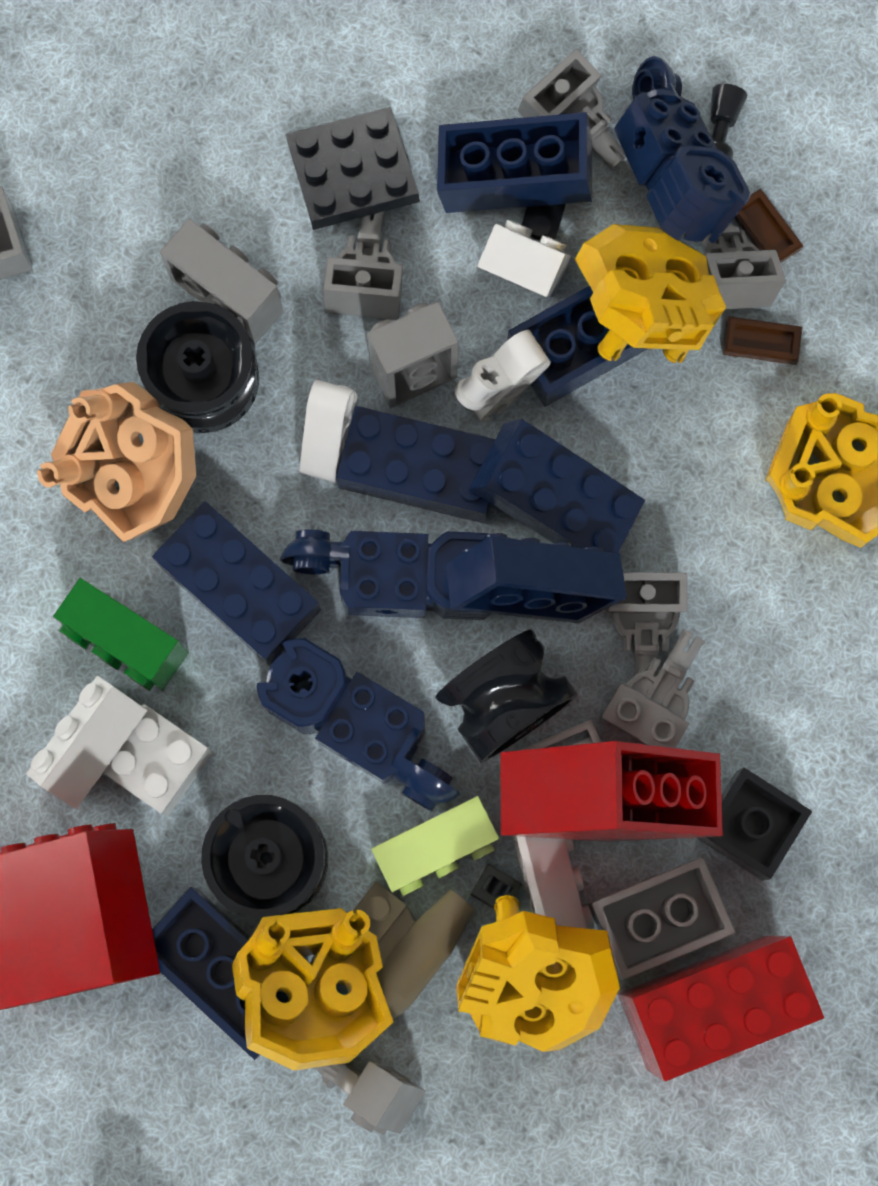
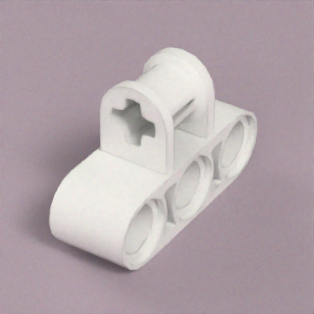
(503, 377)
(326, 429)

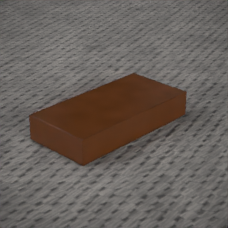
(767, 227)
(762, 340)

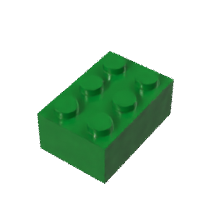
(119, 636)

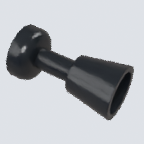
(726, 106)

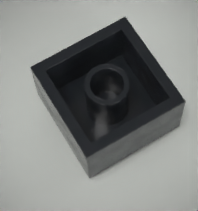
(757, 824)

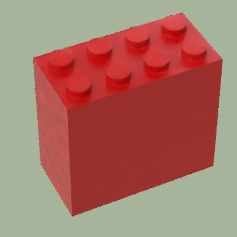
(611, 792)
(72, 915)
(720, 1006)

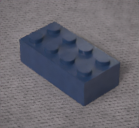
(515, 163)
(570, 341)
(414, 463)
(555, 490)
(535, 579)
(236, 582)
(196, 955)

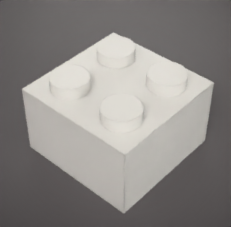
(525, 260)
(158, 762)

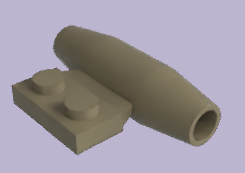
(411, 948)

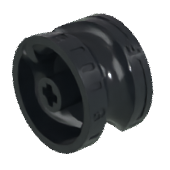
(199, 365)
(506, 695)
(234, 857)

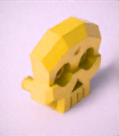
(649, 291)
(807, 490)
(537, 979)
(317, 1022)

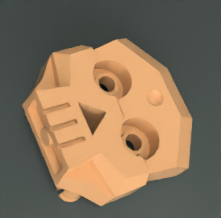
(104, 447)

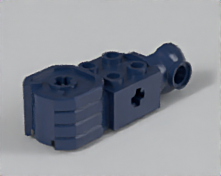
(674, 156)
(385, 570)
(354, 720)

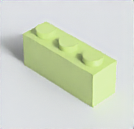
(436, 846)

